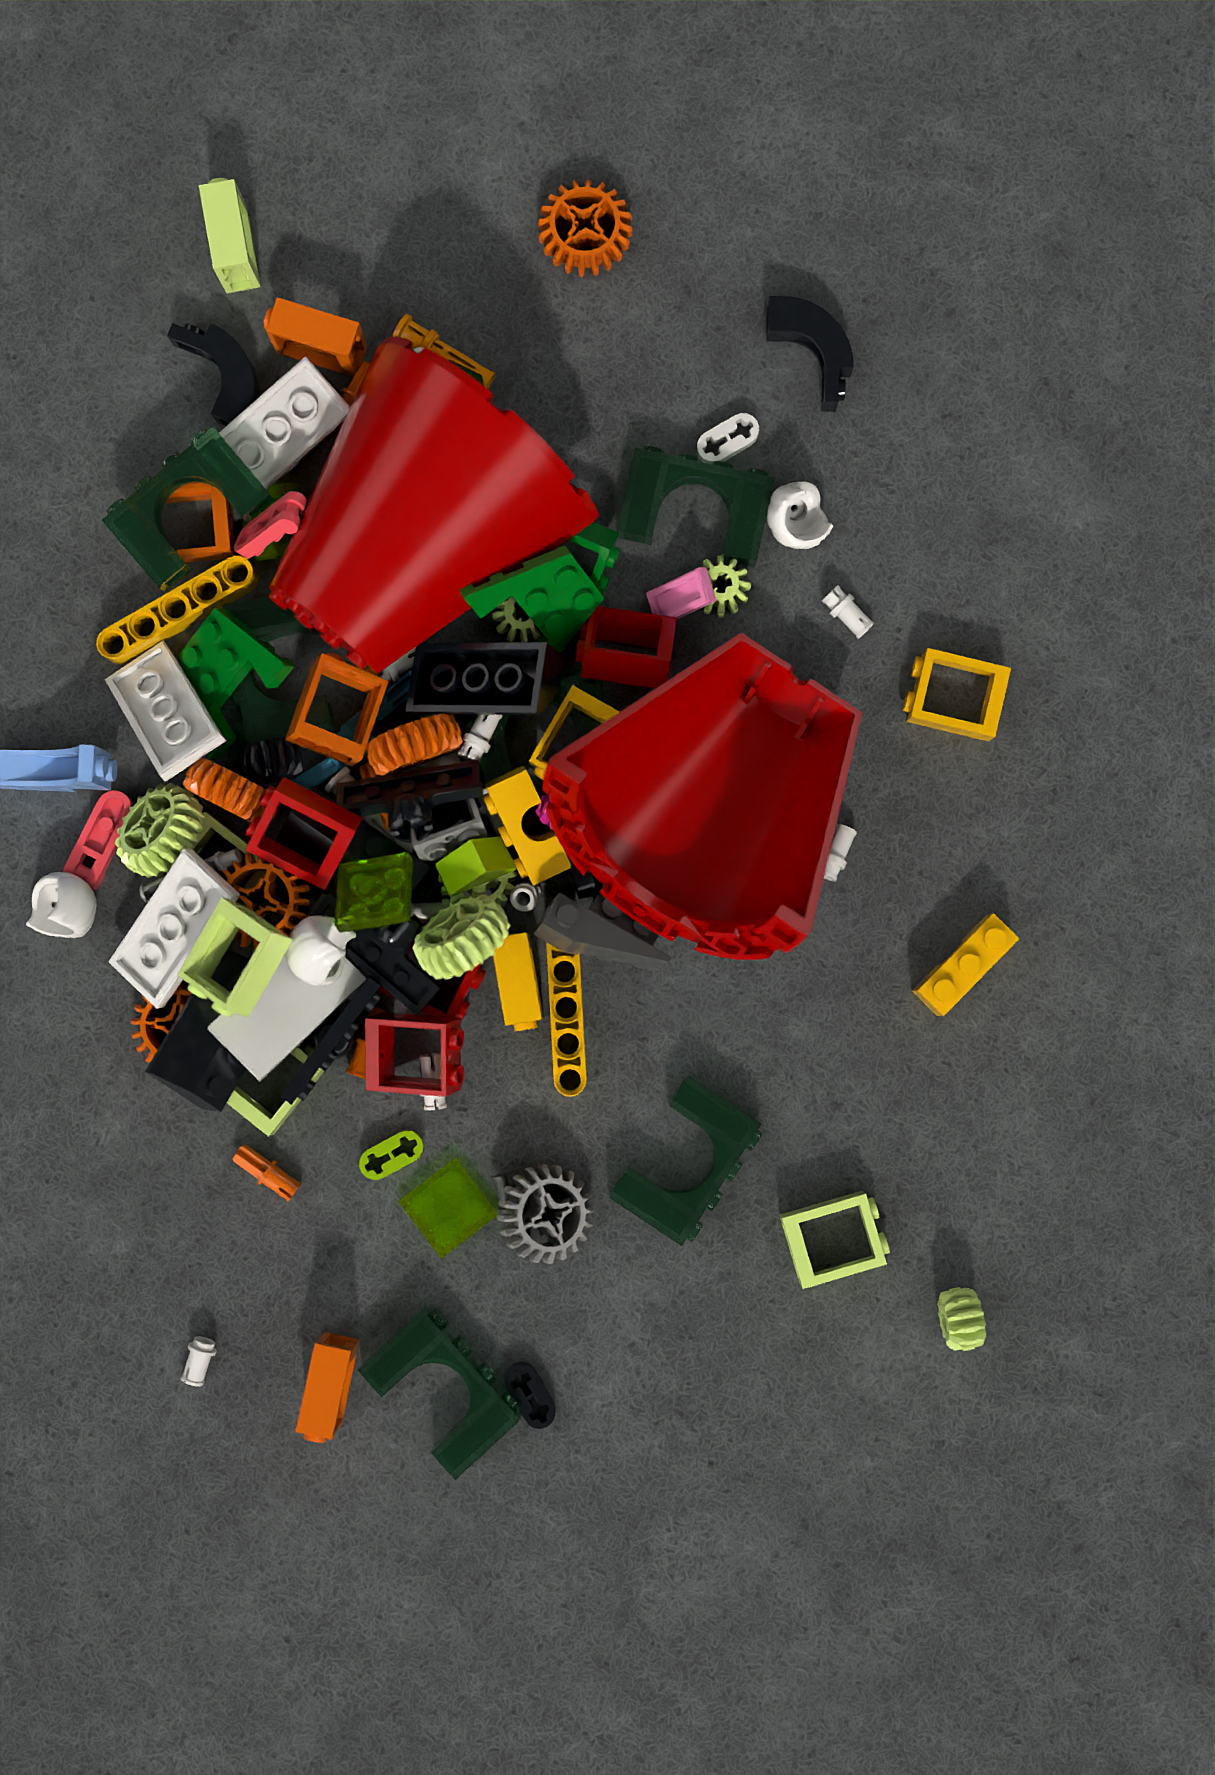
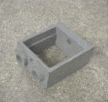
(448, 840)

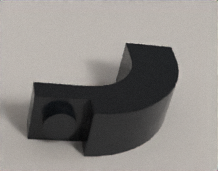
(817, 330)
(238, 376)

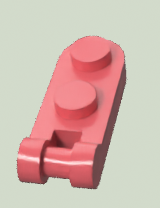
(271, 525)
(99, 838)

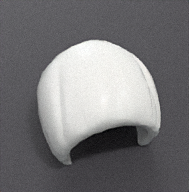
(811, 521)
(72, 902)
(317, 950)

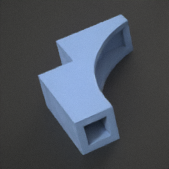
(58, 769)

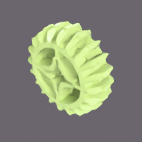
(159, 829)
(461, 936)

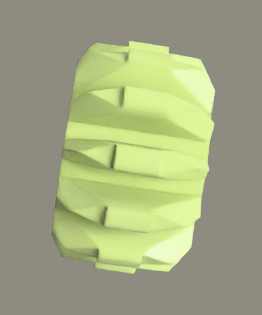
(733, 592)
(508, 616)
(961, 1319)

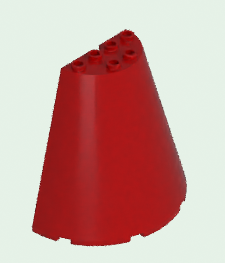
(417, 504)
(711, 802)

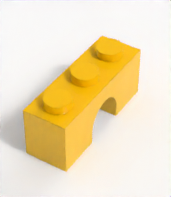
(538, 855)
(966, 965)

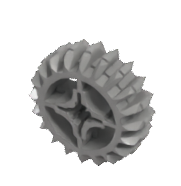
(558, 1238)

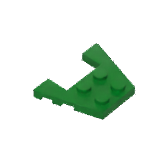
(549, 590)
(221, 658)

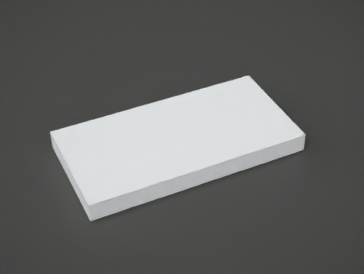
(286, 423)
(165, 710)
(170, 927)
(282, 1017)

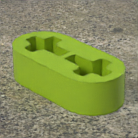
(395, 1162)

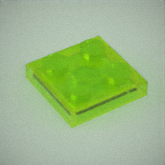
(374, 892)
(448, 1207)

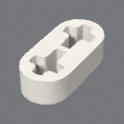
(723, 432)

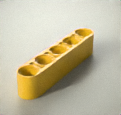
(160, 610)
(560, 1025)

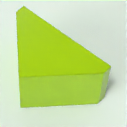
(474, 864)

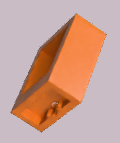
(318, 335)
(222, 520)
(321, 740)
(327, 1386)

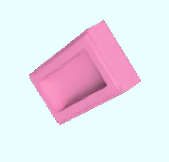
(682, 594)

